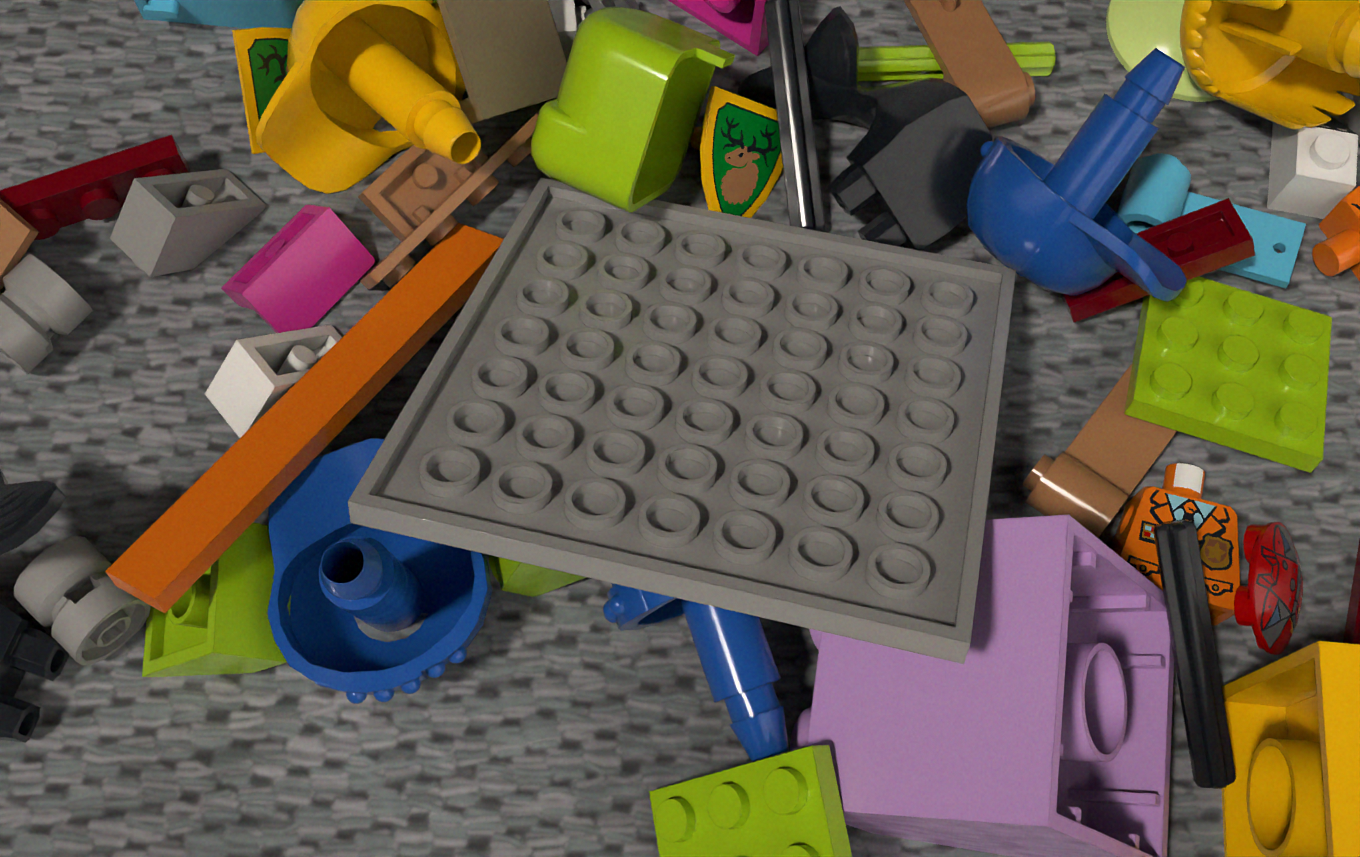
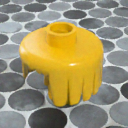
(1275, 56)

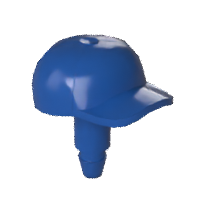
(1055, 217)
(369, 574)
(732, 657)

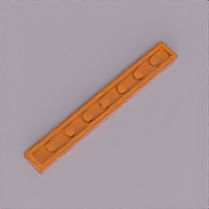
(302, 422)

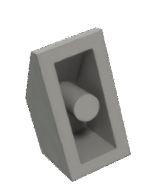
(182, 218)

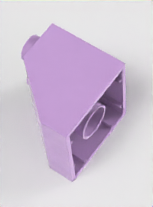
(1043, 733)

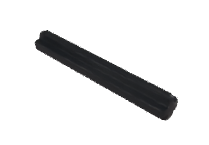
(794, 114)
(1194, 654)

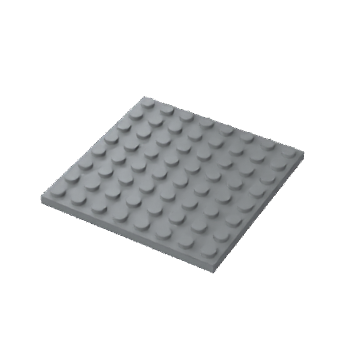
(715, 418)

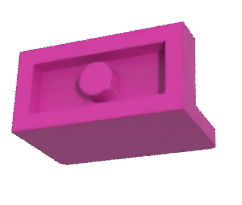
(301, 270)

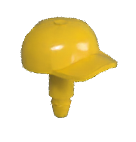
(350, 70)

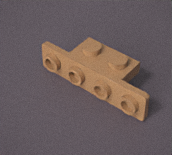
(424, 189)

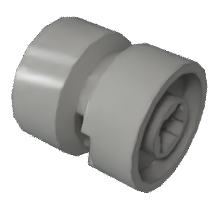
(35, 309)
(78, 599)

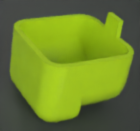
(626, 106)

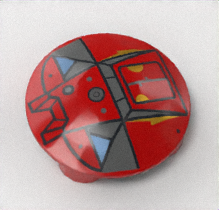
(1274, 586)

